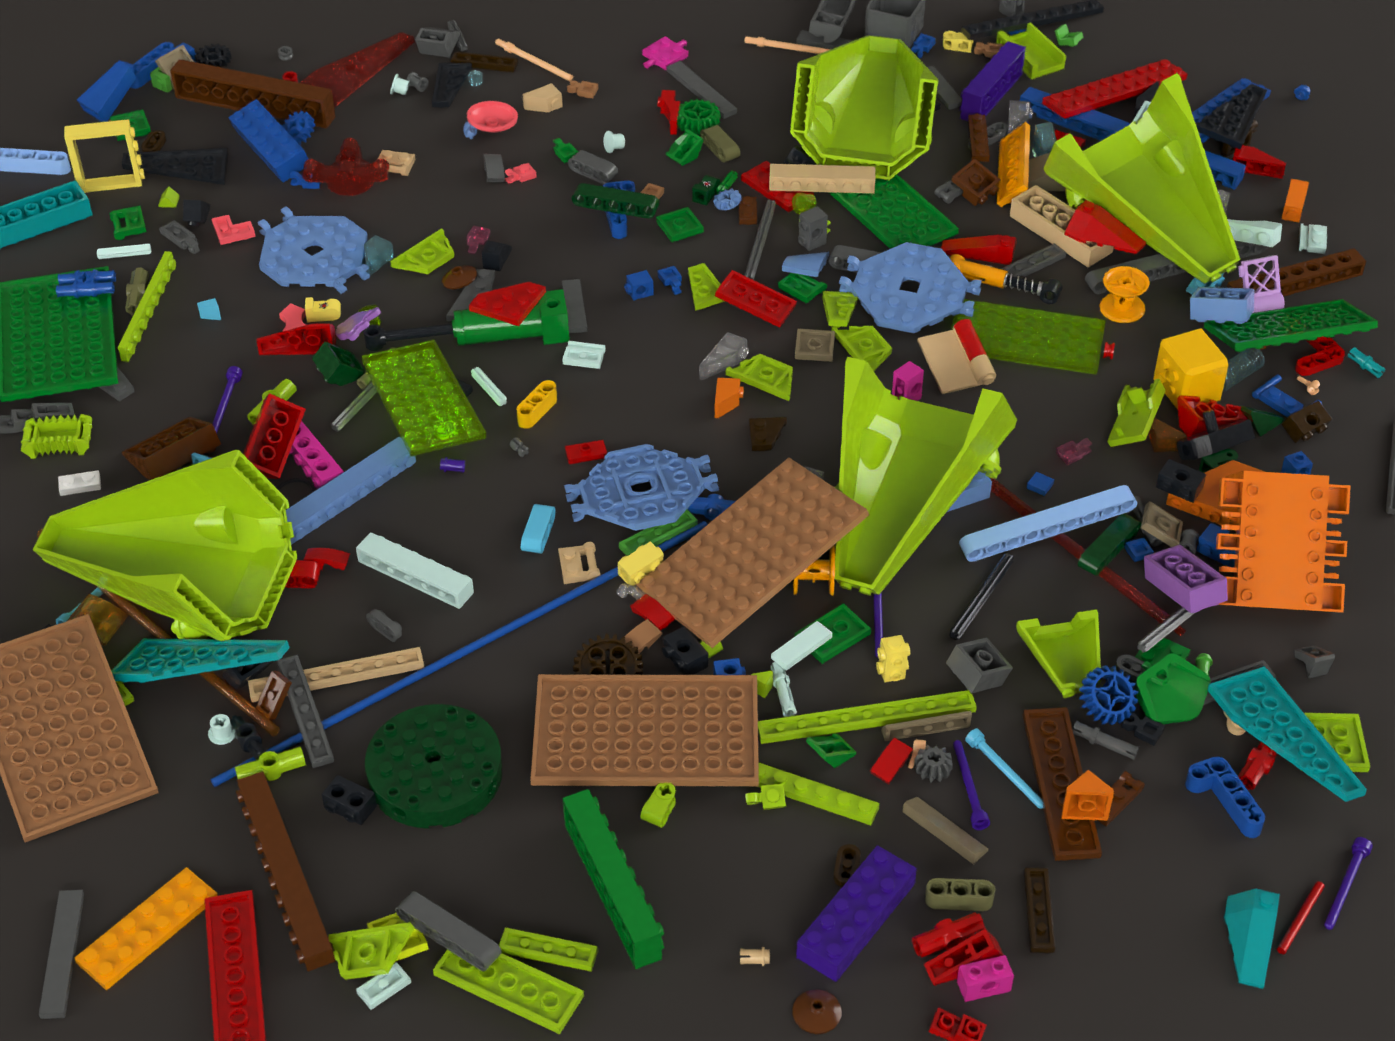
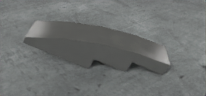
(16, 421)

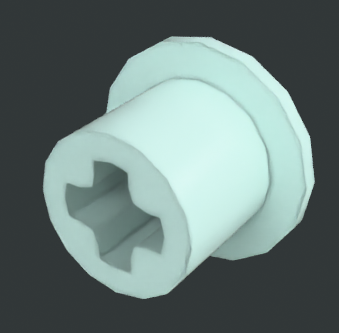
(399, 85)
(613, 141)
(221, 730)

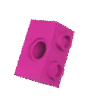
(908, 381)
(985, 978)

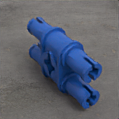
(86, 283)

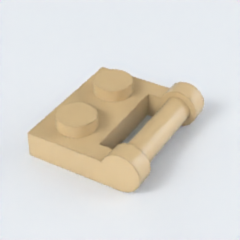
(398, 161)
(572, 566)

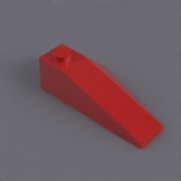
(297, 341)

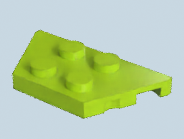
(425, 255)
(864, 344)
(765, 375)
(369, 950)

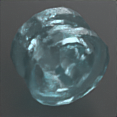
(475, 78)

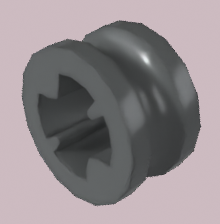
(285, 53)

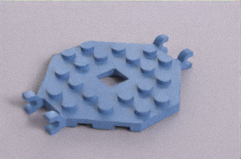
(288, 263)
(938, 295)
(609, 493)

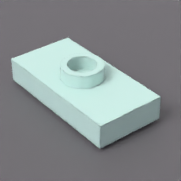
(383, 986)

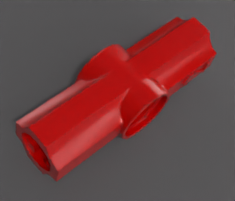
(1257, 764)
(947, 934)

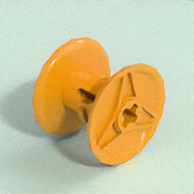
(1123, 301)
(819, 571)

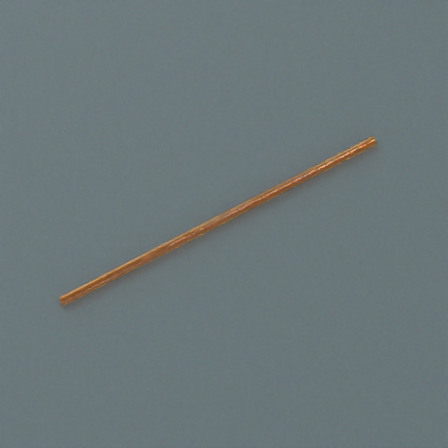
(210, 676)

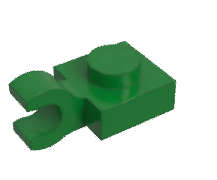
(564, 151)

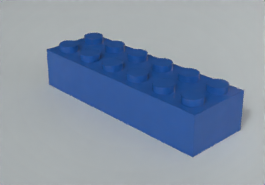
(269, 140)

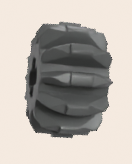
(933, 763)

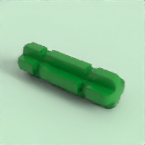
(727, 181)

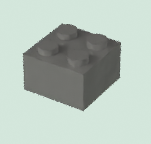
(979, 665)

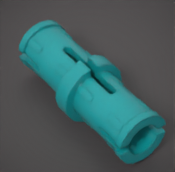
(1366, 362)

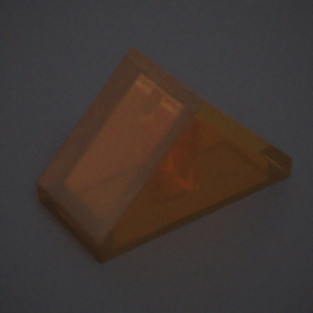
(1164, 436)

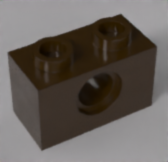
(1307, 422)

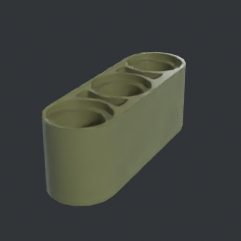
(720, 143)
(969, 900)

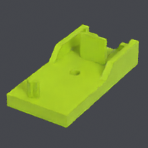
(1136, 413)

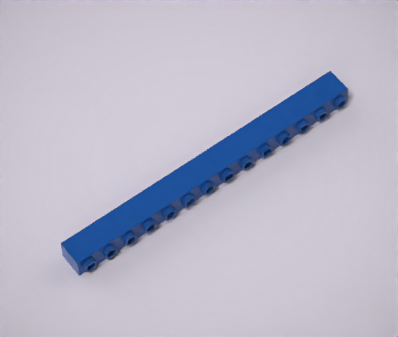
(1102, 126)

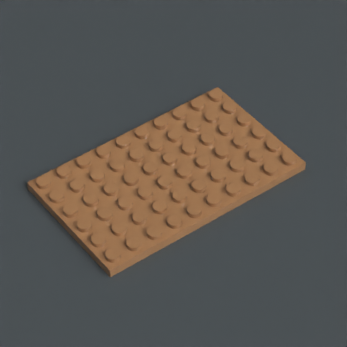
(752, 551)
(646, 730)
(65, 731)

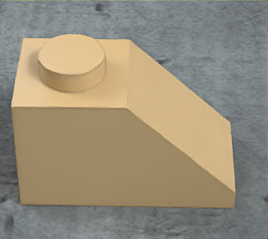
(543, 99)

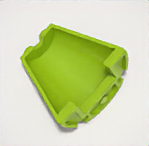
(1065, 649)

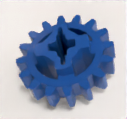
(299, 126)

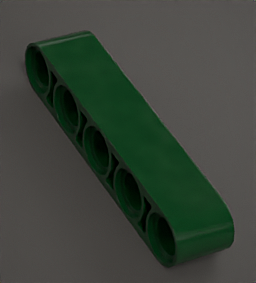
(615, 200)
(1109, 544)

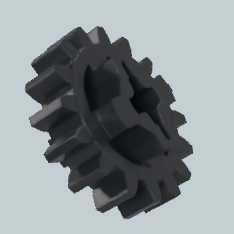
(213, 55)

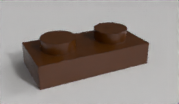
(748, 211)
(273, 695)

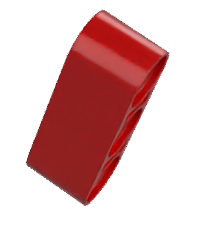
(304, 575)

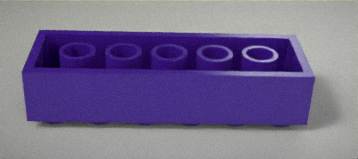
(993, 81)
(856, 913)

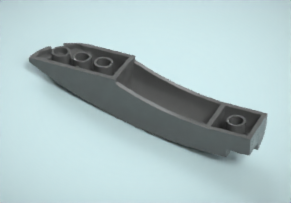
(831, 18)

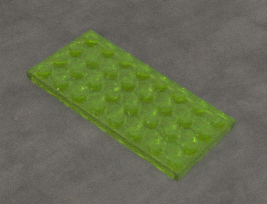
(1037, 336)
(423, 397)

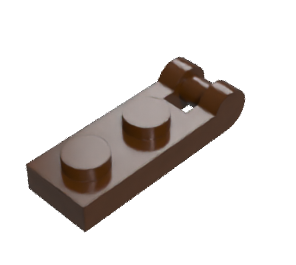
(1122, 796)

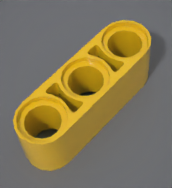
(536, 404)

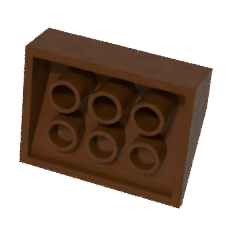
(172, 447)

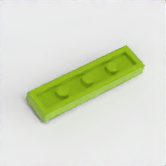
(548, 949)

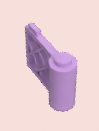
(1269, 298)

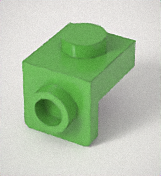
(1067, 38)
(161, 80)

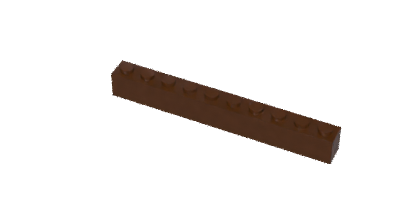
(285, 872)

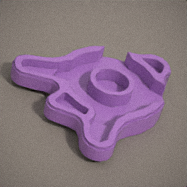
(355, 324)

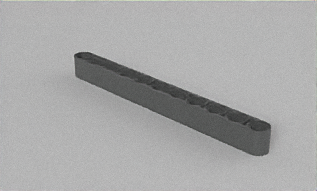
(1159, 266)

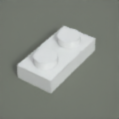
(79, 483)

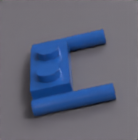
(1276, 398)

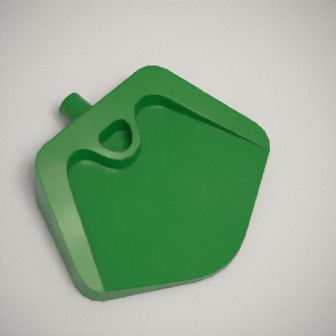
(1172, 690)

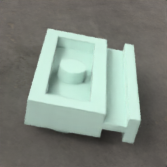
(1313, 238)
(584, 354)

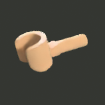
(1312, 386)
(918, 744)

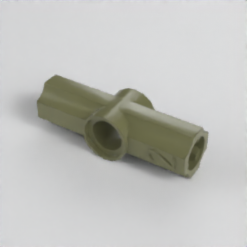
(136, 289)

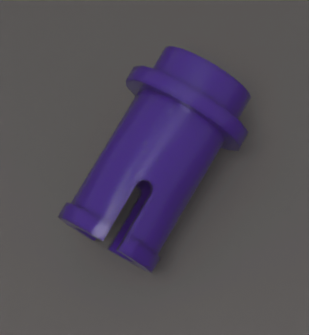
(452, 465)

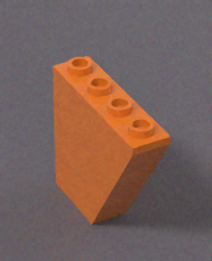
(1207, 501)

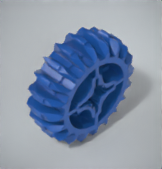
(1114, 680)

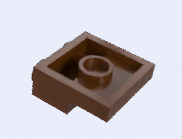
(976, 182)

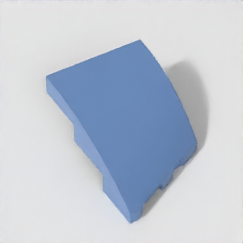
(805, 264)

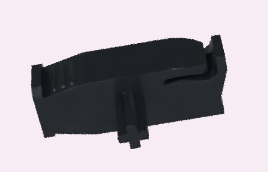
(1215, 437)

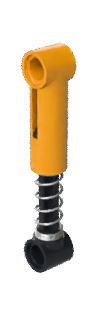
(1047, 290)

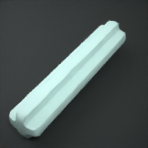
(124, 251)
(488, 386)

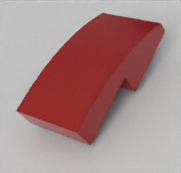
(335, 558)
(653, 611)
(891, 760)
(956, 1028)

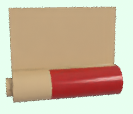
(957, 358)

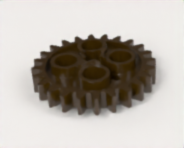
(627, 665)

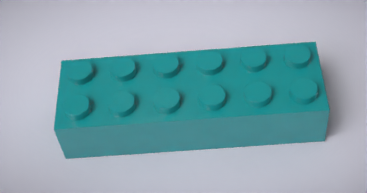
(43, 213)

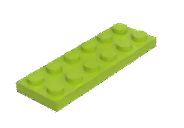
(514, 988)

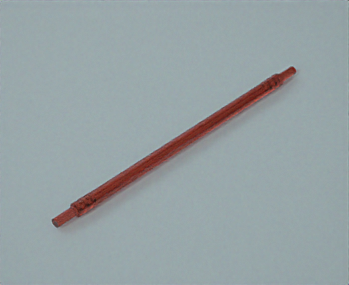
(1076, 550)

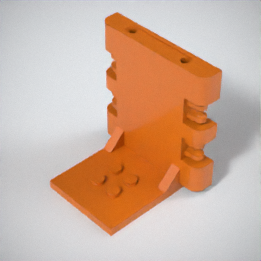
(1282, 540)

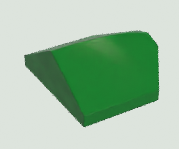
(685, 148)
(832, 749)

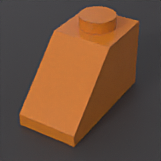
(1295, 200)
(727, 395)

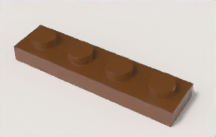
(978, 137)

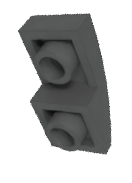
(494, 167)

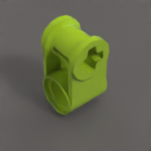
(659, 805)

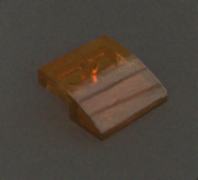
(103, 614)

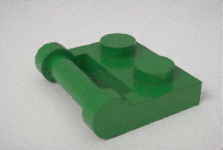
(134, 222)
(802, 286)

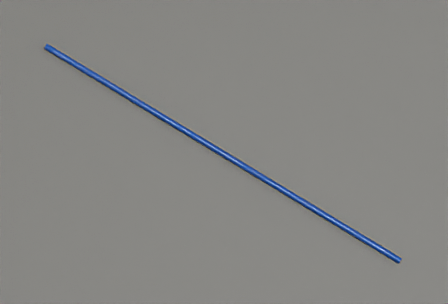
(225, 776)

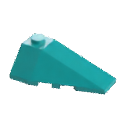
(1251, 930)

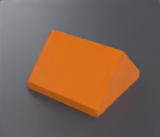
(1087, 799)

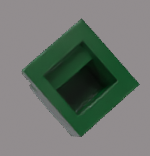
(707, 188)
(1217, 459)

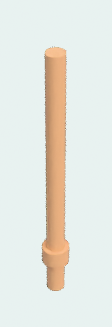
(761, 42)
(510, 48)

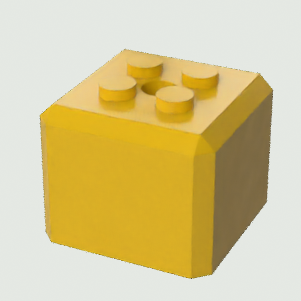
(1191, 367)

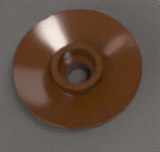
(459, 277)
(817, 1020)

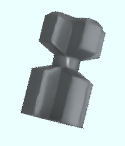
(517, 445)

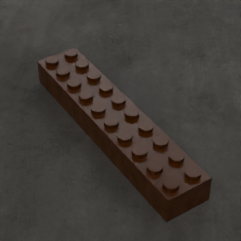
(237, 89)

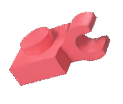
(522, 173)

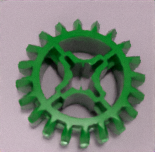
(698, 115)

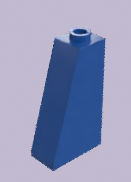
(108, 91)

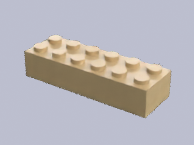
(1049, 219)

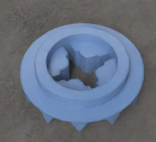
(723, 202)

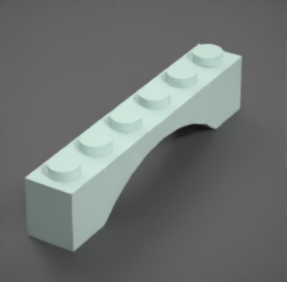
(1256, 232)

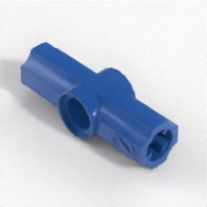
(710, 506)

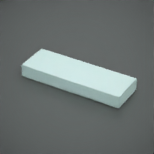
(801, 645)

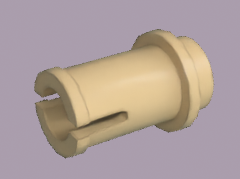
(757, 956)

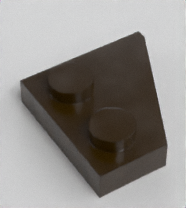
(765, 432)

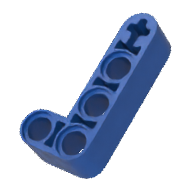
(147, 64)
(617, 221)
(1220, 777)

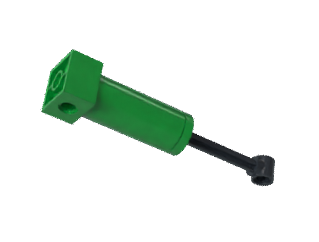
(546, 319)

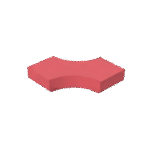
(292, 316)

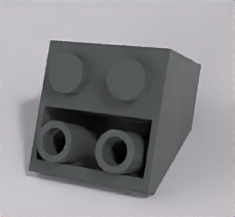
(436, 41)

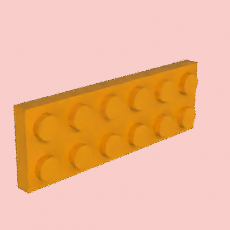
(1013, 164)
(145, 928)

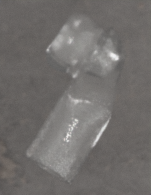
(625, 589)

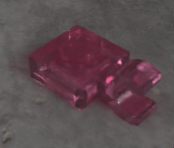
(477, 236)
(1073, 452)

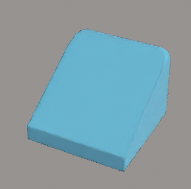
(209, 309)

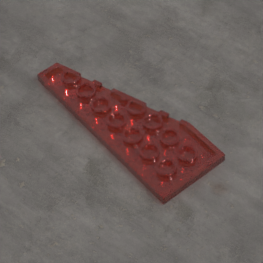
(355, 69)

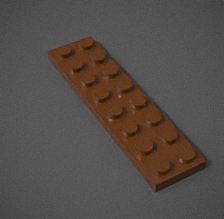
(1057, 767)

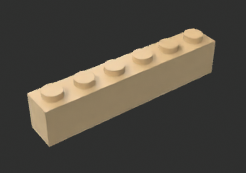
(822, 178)

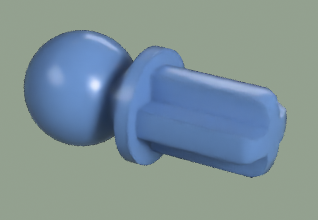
(469, 130)

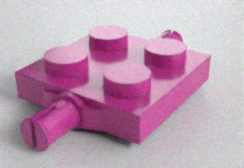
(664, 53)

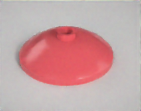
(492, 116)

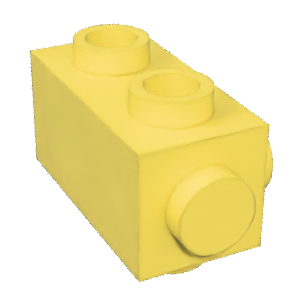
(640, 563)
(893, 658)

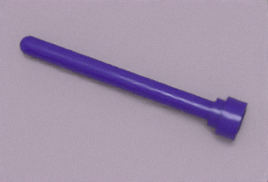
(233, 376)
(878, 621)
(979, 817)
(1360, 849)

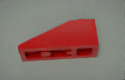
(1259, 162)
(974, 949)

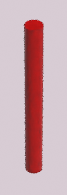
(1300, 917)

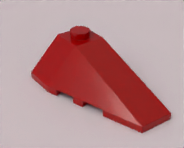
(1099, 226)
(984, 248)
(1192, 419)

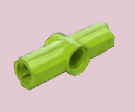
(283, 391)
(272, 764)

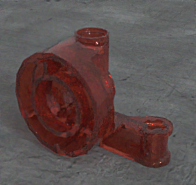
(349, 173)

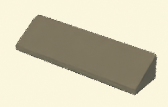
(927, 726)
(944, 829)

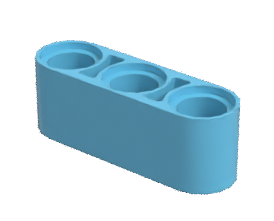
(538, 528)

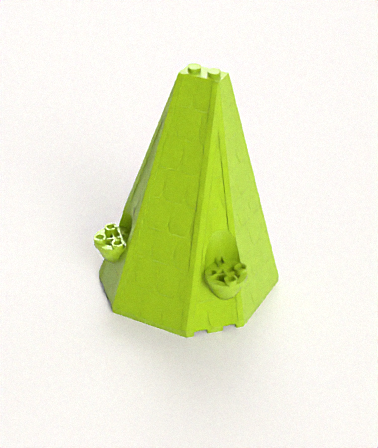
(865, 106)
(1155, 184)
(906, 469)
(186, 545)

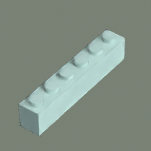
(415, 570)

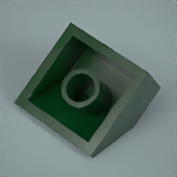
(337, 364)

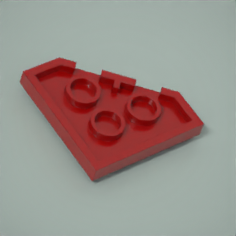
(508, 303)

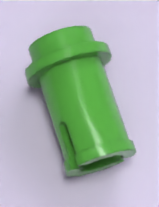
(1204, 662)

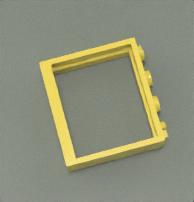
(104, 129)

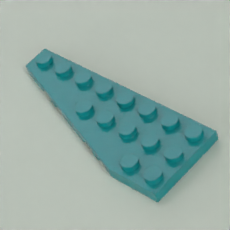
(180, 657)
(1270, 715)

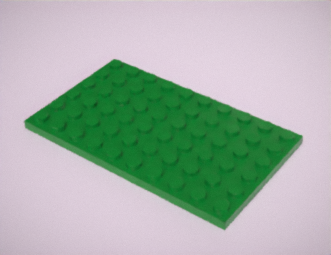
(53, 340)

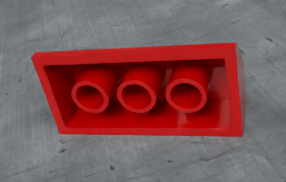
(273, 435)

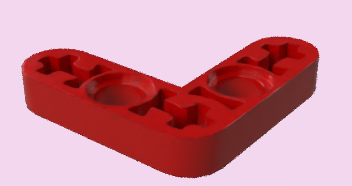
(1331, 355)

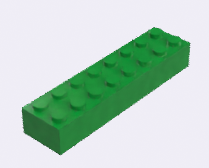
(613, 879)

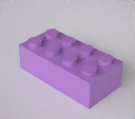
(1185, 578)

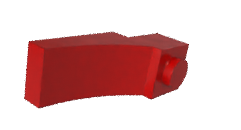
(670, 108)

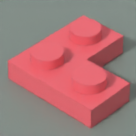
(231, 233)

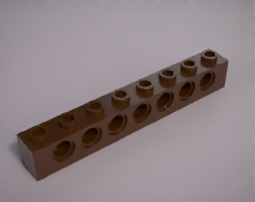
(1312, 273)

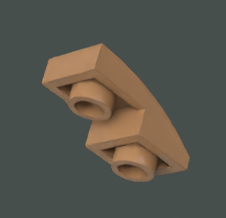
(643, 635)

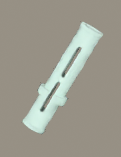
(781, 683)

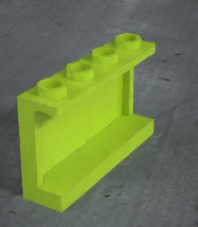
(1040, 53)

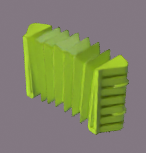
(56, 435)

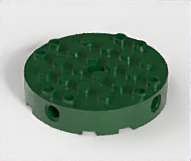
(434, 765)

